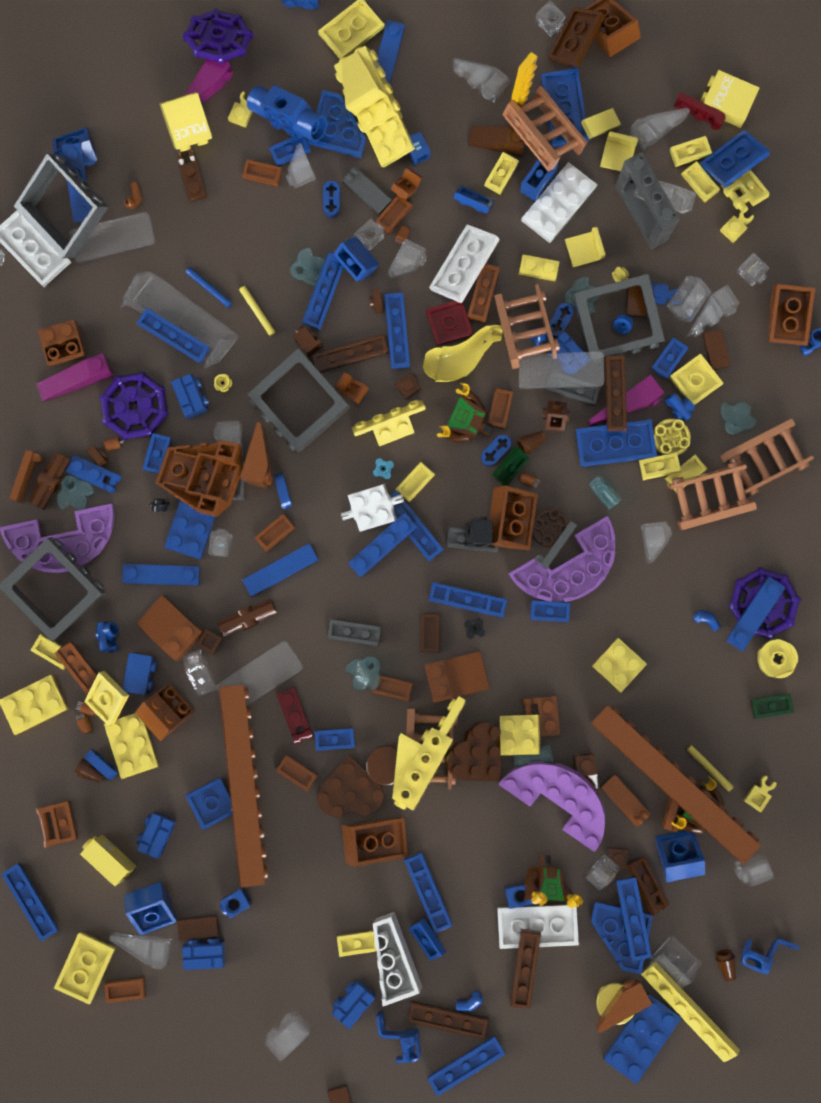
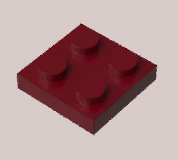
(449, 322)

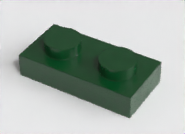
(510, 466)
(772, 706)

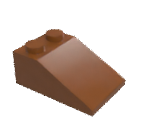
(617, 29)
(790, 314)
(257, 465)
(170, 628)
(456, 677)
(374, 841)

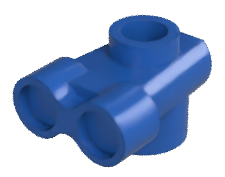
(812, 343)
(682, 409)
(105, 634)

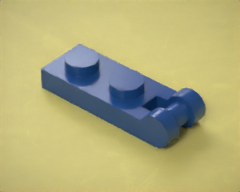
(93, 473)

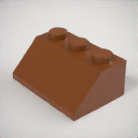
(512, 517)

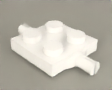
(372, 507)

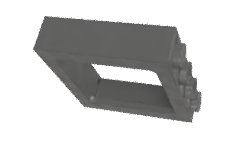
(35, 190)
(653, 213)
(585, 323)
(319, 426)
(69, 561)

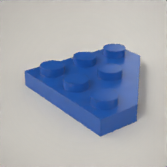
(342, 129)
(610, 926)

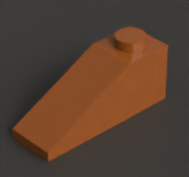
(626, 1002)

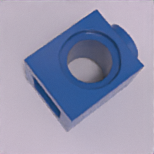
(244, 901)
(513, 902)

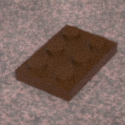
(576, 36)

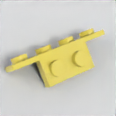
(390, 425)

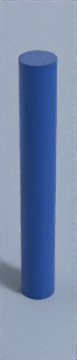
(211, 289)

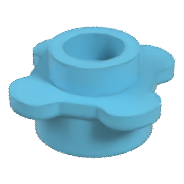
(378, 470)

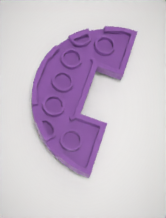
(86, 543)
(575, 576)
(567, 790)

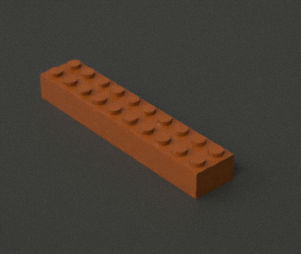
(241, 785)
(678, 787)

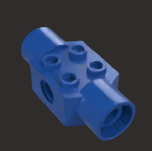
(287, 112)

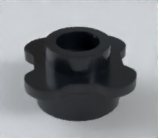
(159, 505)
(472, 633)

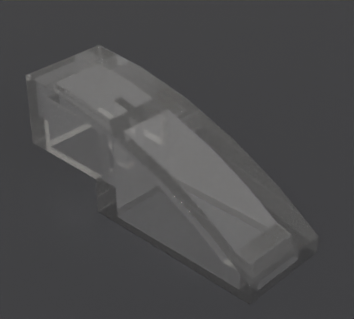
(680, 198)

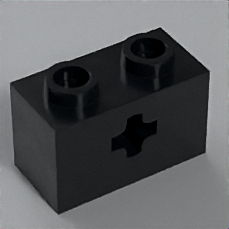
(478, 532)

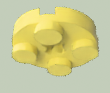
(787, 663)

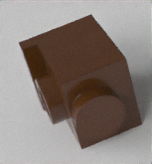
(306, 341)

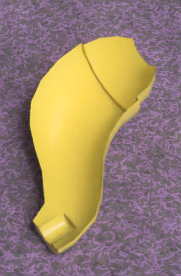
(458, 361)

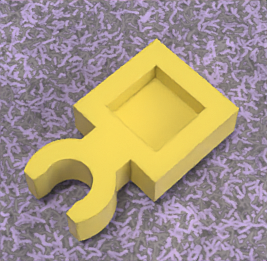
(240, 113)
(735, 227)
(758, 796)

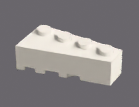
(395, 964)

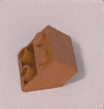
(62, 342)
(164, 711)

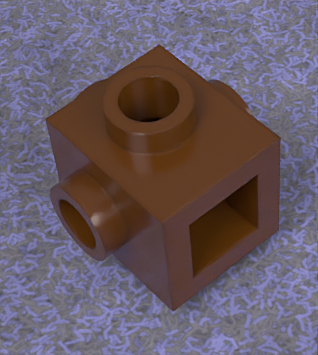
(556, 415)

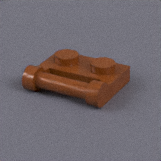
(547, 714)
(62, 822)

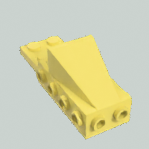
(373, 103)
(413, 756)

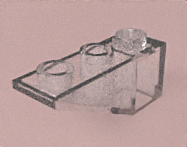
(483, 77)
(718, 304)

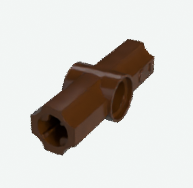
(49, 480)
(247, 617)

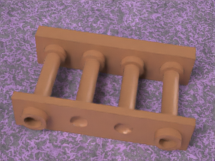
(534, 139)
(513, 338)
(767, 439)
(725, 509)
(414, 718)

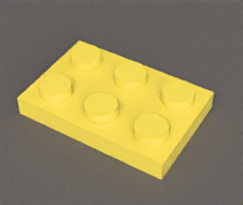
(351, 29)
(33, 704)
(131, 746)
(84, 968)

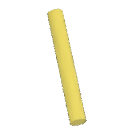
(256, 309)
(710, 768)

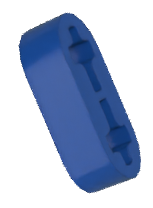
(335, 199)
(564, 322)
(499, 453)
(283, 490)
(101, 764)

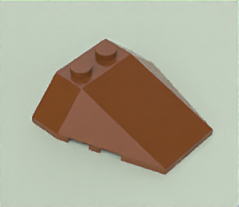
(202, 475)

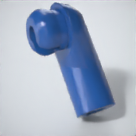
(706, 616)
(471, 1004)

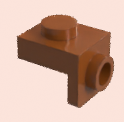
(407, 184)
(351, 388)

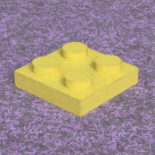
(696, 379)
(619, 665)
(106, 698)
(520, 735)

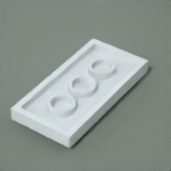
(559, 202)
(31, 249)
(464, 263)
(555, 922)

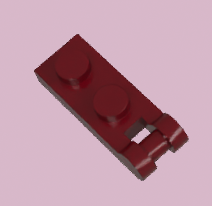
(701, 110)
(294, 715)

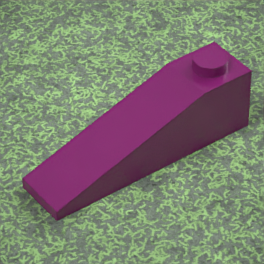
(210, 79)
(76, 377)
(637, 398)

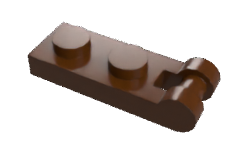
(648, 885)

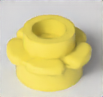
(620, 274)
(217, 382)

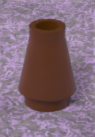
(531, 441)
(88, 771)
(726, 963)

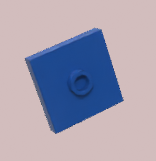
(210, 803)

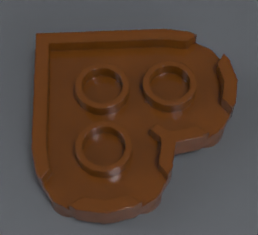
(477, 756)
(350, 790)

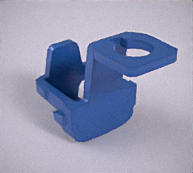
(763, 963)
(407, 1039)

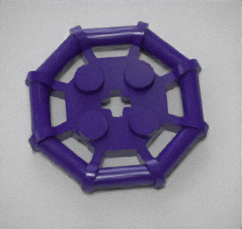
(223, 24)
(126, 397)
(777, 609)

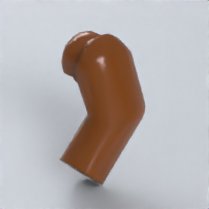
(133, 201)

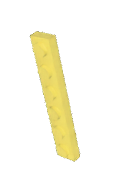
(690, 1012)

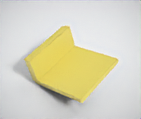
(617, 150)
(585, 248)

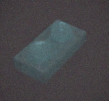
(546, 756)

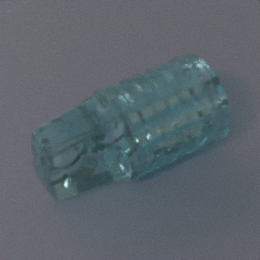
(605, 492)

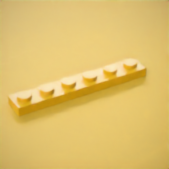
(523, 80)

